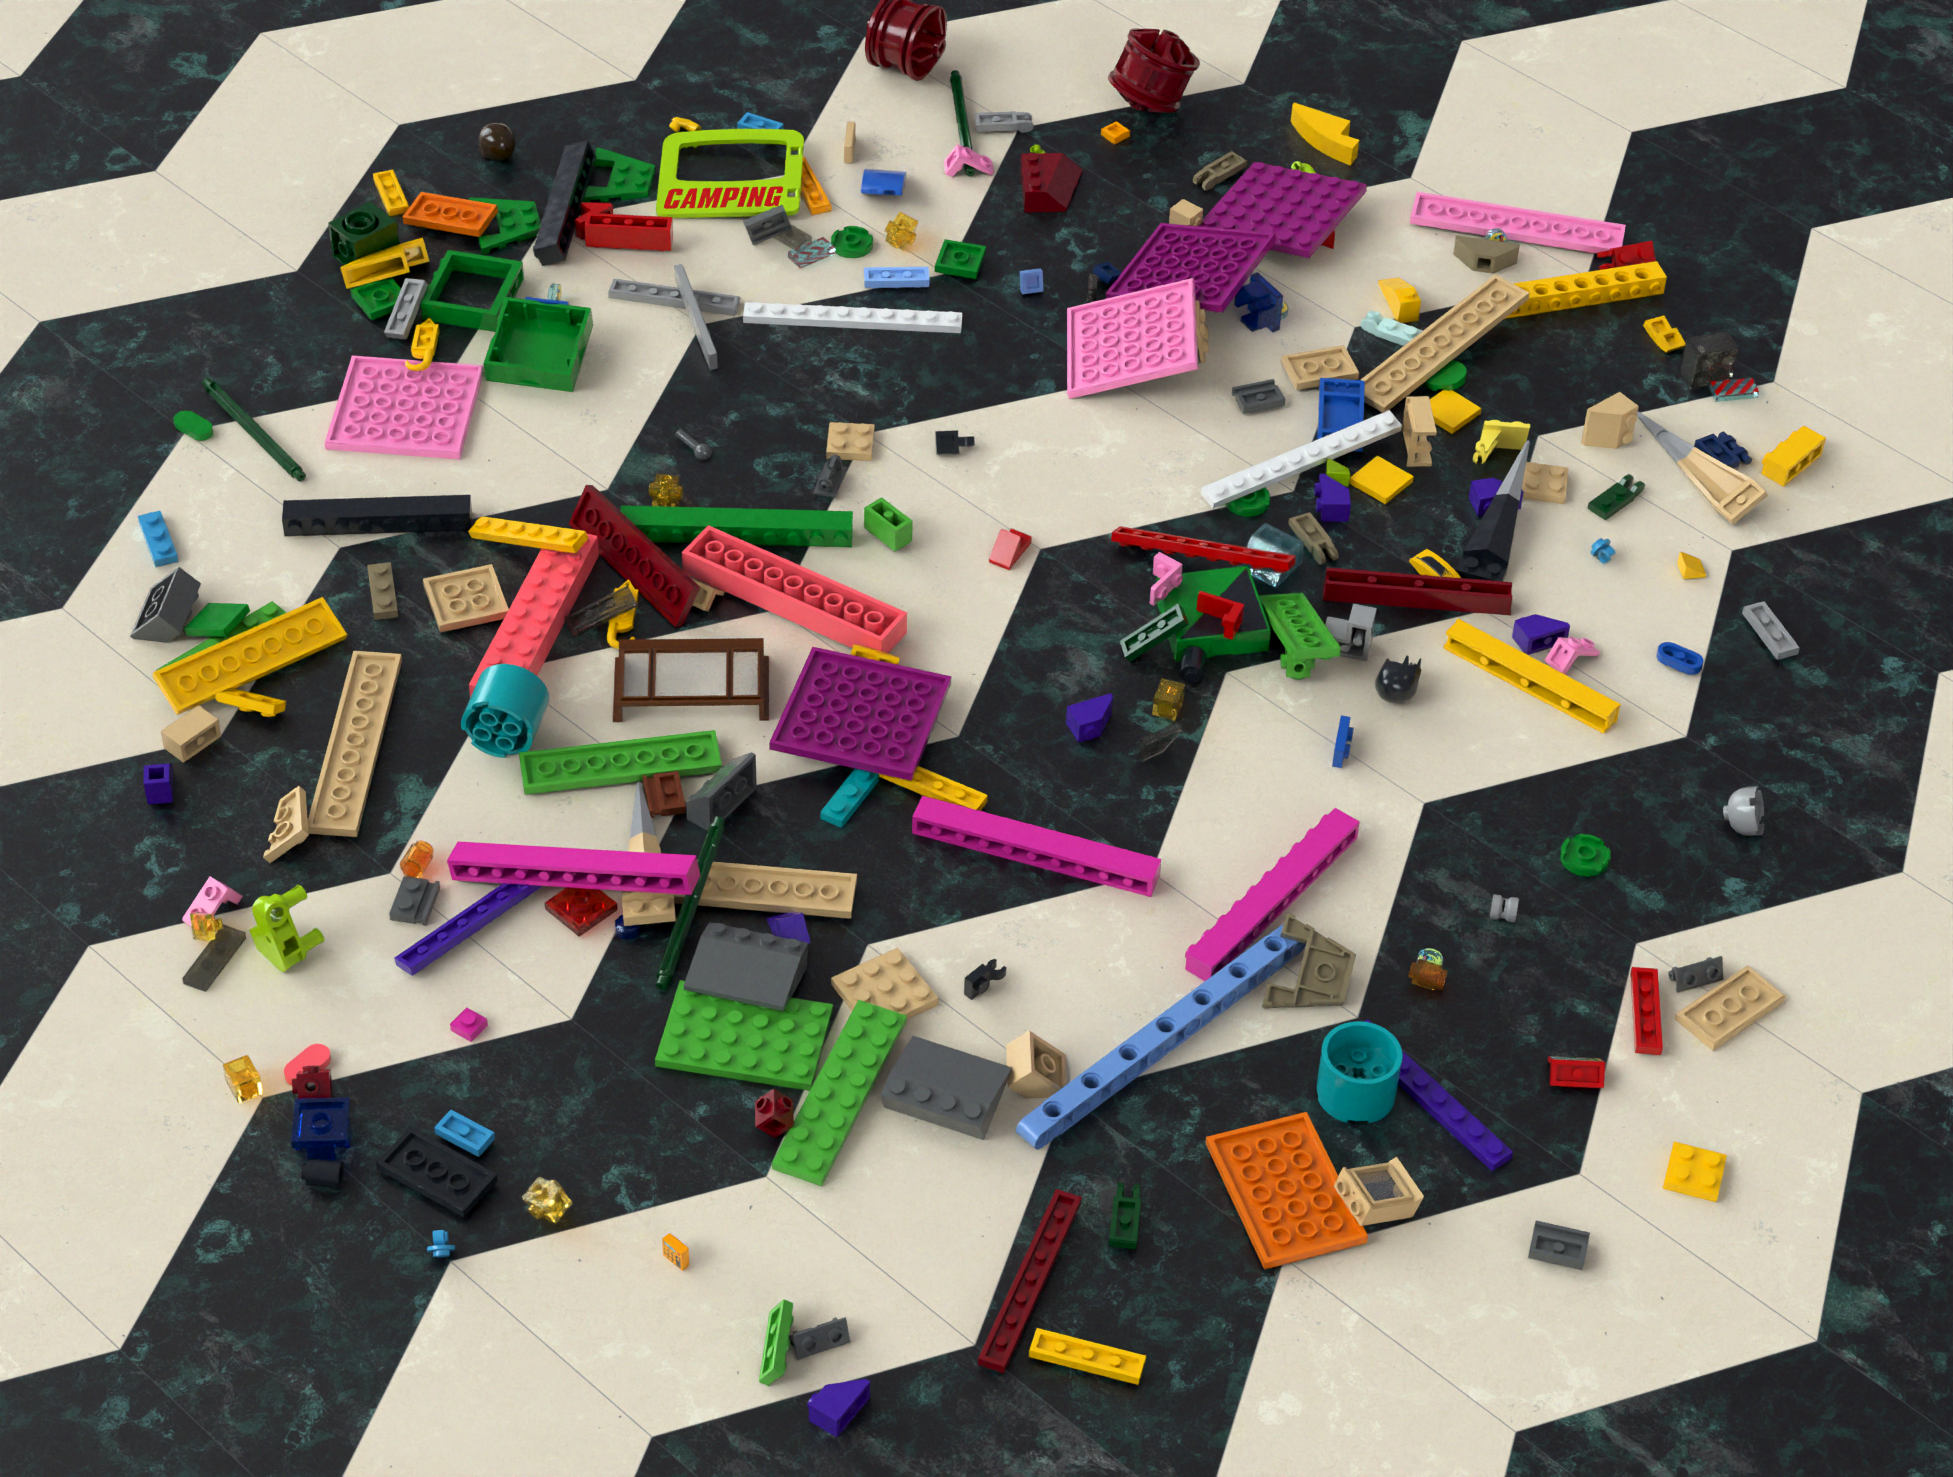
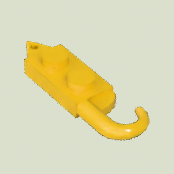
(424, 345)
(623, 622)

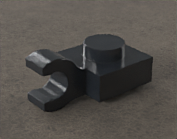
(948, 442)
(979, 980)

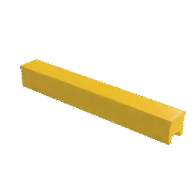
(1532, 676)

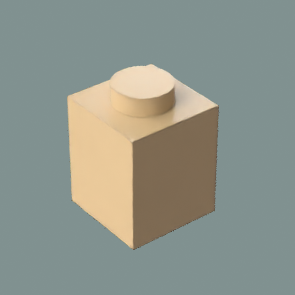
(1186, 214)

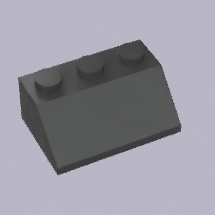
(167, 608)
(723, 792)

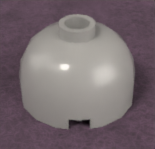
(1745, 811)

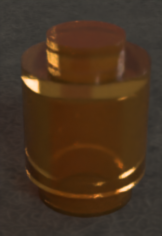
(417, 859)
(1428, 975)

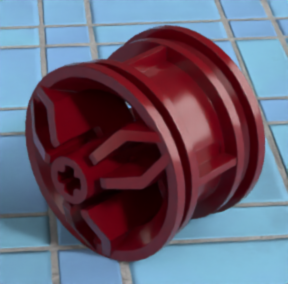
(906, 37)
(1153, 70)

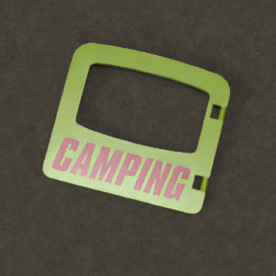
(728, 198)

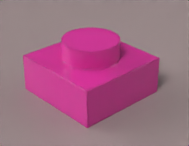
(468, 1024)

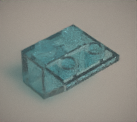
(1274, 540)

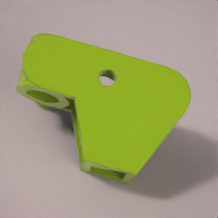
(275, 930)

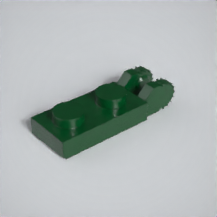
(1615, 497)
(1125, 1218)

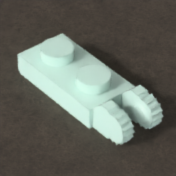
(1389, 328)

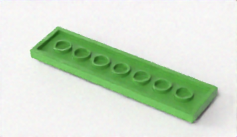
(619, 761)
(839, 1093)

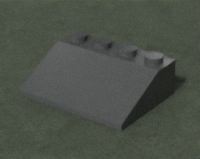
(747, 966)
(945, 1087)

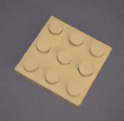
(465, 598)
(887, 983)

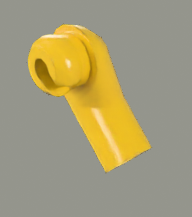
(687, 124)

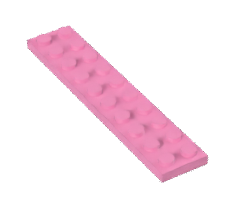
(1517, 223)

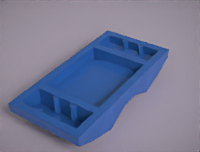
(1339, 405)

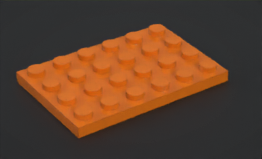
(1285, 1190)

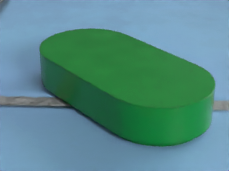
(193, 425)

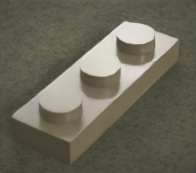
(382, 591)

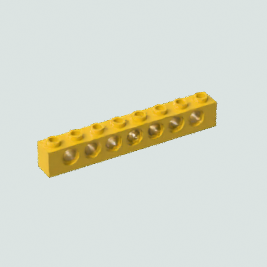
(1591, 288)

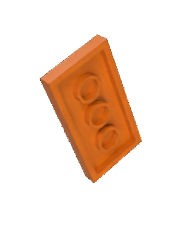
(450, 214)

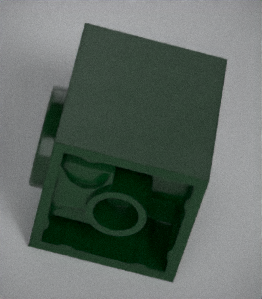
(362, 233)

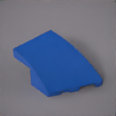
(883, 182)

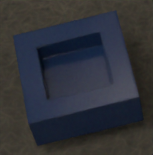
(1106, 272)

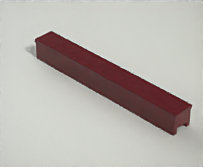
(1417, 591)

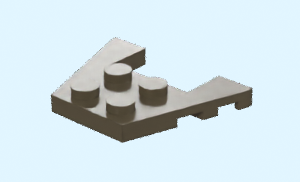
(1322, 973)

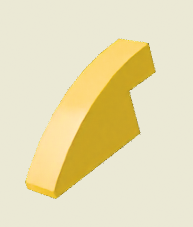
(1325, 133)
(385, 263)

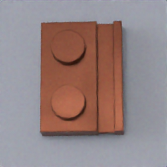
(664, 794)

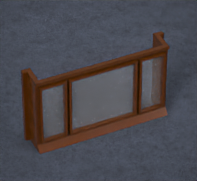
(691, 674)

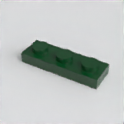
(1154, 632)

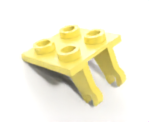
(1500, 435)

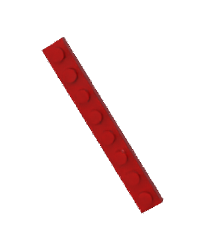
(1211, 550)

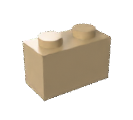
(191, 733)

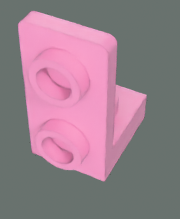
(962, 155)
(1170, 576)
(1566, 651)
(211, 897)

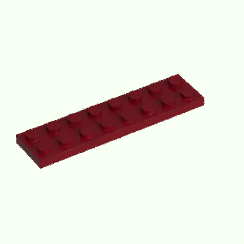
(635, 556)

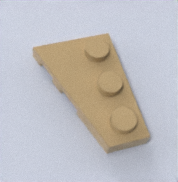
(291, 824)

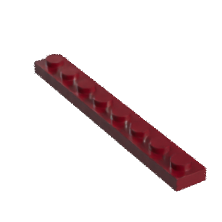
(1029, 1281)

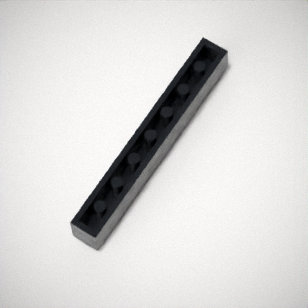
(564, 203)
(377, 515)

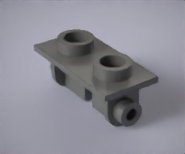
(830, 477)
(1697, 974)
(820, 1338)

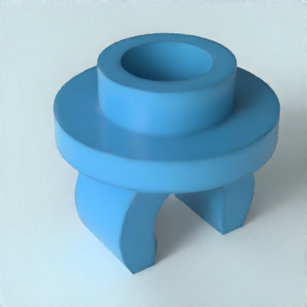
(1603, 550)
(441, 1246)

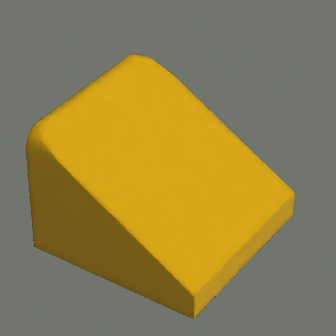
(1690, 566)

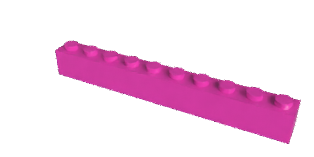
(1036, 846)
(574, 868)
(1272, 894)

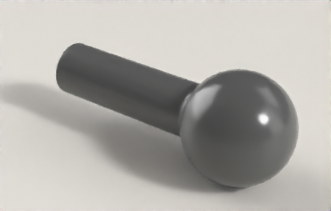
(701, 451)

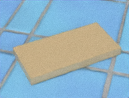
(1730, 1007)

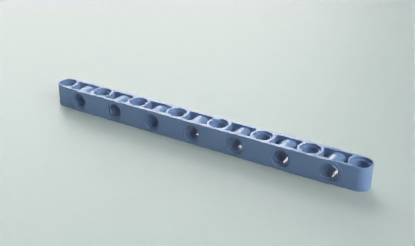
(1157, 1039)

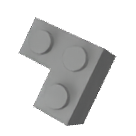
(1354, 634)

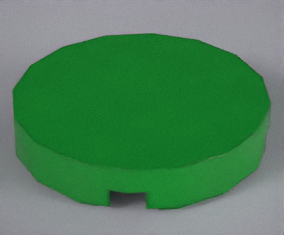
(852, 242)
(1448, 378)
(1251, 504)
(1585, 855)

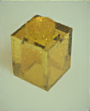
(1168, 699)
(242, 1079)

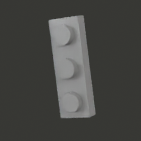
(405, 308)
(1770, 630)

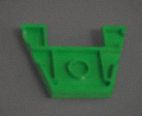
(628, 178)
(515, 221)

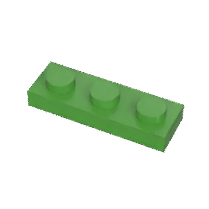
(776, 1342)

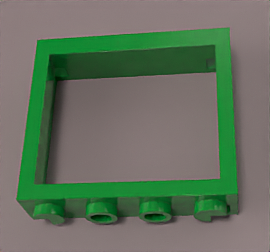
(465, 315)

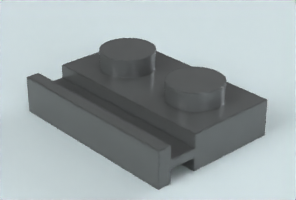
(767, 224)
(1258, 396)
(414, 900)
(1559, 1245)

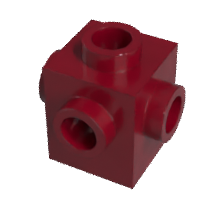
(320, 1078)
(774, 1113)

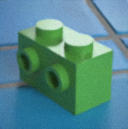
(888, 524)

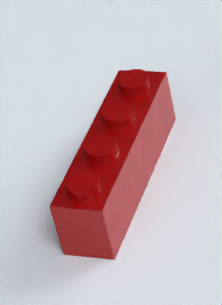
(629, 231)

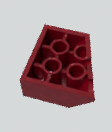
(1048, 181)

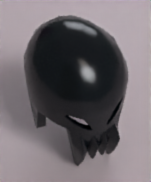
(1398, 681)

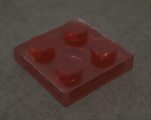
(580, 908)

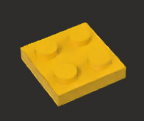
(1694, 1171)

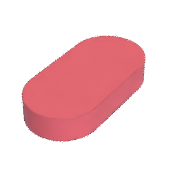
(313, 1055)

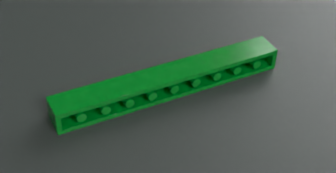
(749, 525)

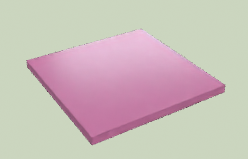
(1131, 338)
(405, 410)

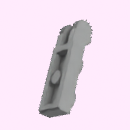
(1003, 121)

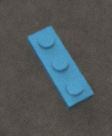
(157, 538)

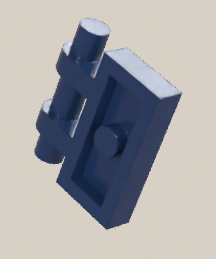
(1723, 449)

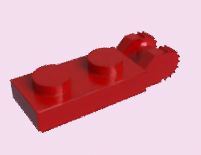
(1629, 255)

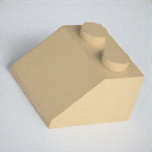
(1610, 422)
(1036, 1067)

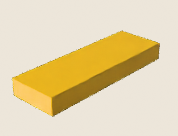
(391, 192)

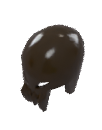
(496, 142)

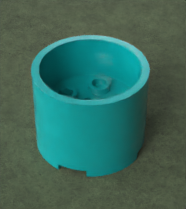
(505, 710)
(1359, 1072)

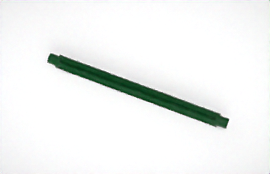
(961, 116)
(254, 430)
(689, 905)

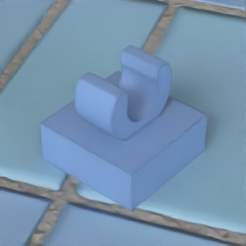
(1031, 281)

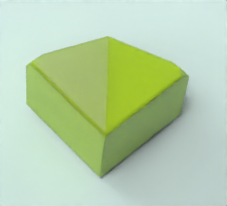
(1338, 472)

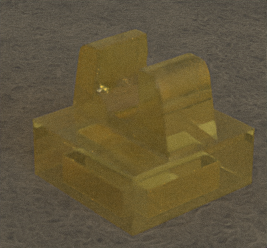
(204, 925)

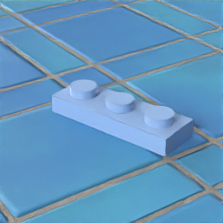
(896, 277)

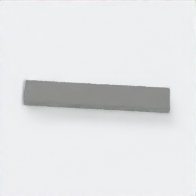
(671, 296)
(696, 317)

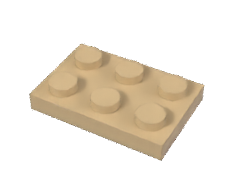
(1309, 366)

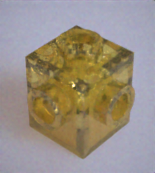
(901, 231)
(665, 490)
(542, 1196)

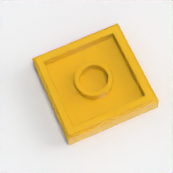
(1452, 410)
(1381, 479)

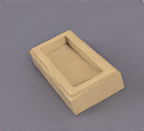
(849, 145)

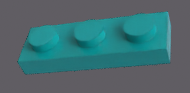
(849, 797)

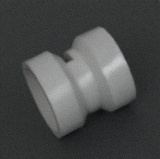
(1504, 908)

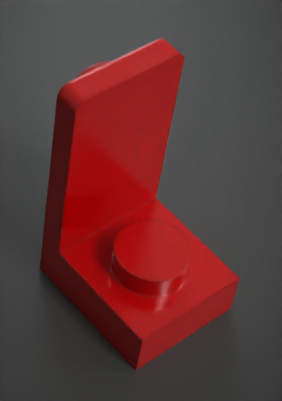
(1228, 610)

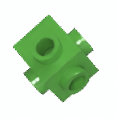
(1296, 669)

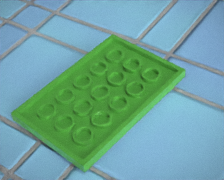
(745, 1039)

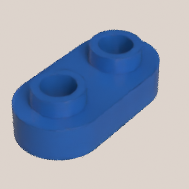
(1679, 658)

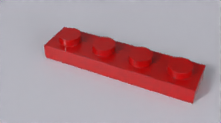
(1646, 1011)

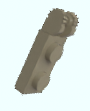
(1219, 170)
(1314, 537)

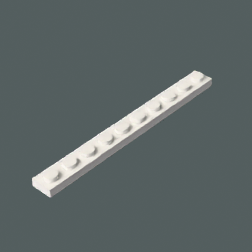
(852, 317)
(1300, 459)

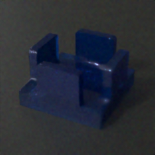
(1263, 303)
(321, 1126)

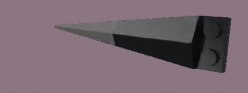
(1490, 545)

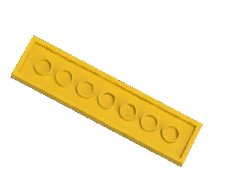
(249, 655)

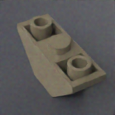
(1485, 254)

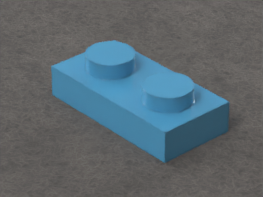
(753, 121)
(464, 1133)

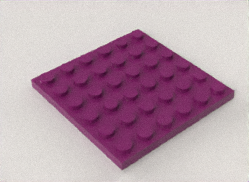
(1287, 202)
(1214, 257)
(861, 713)

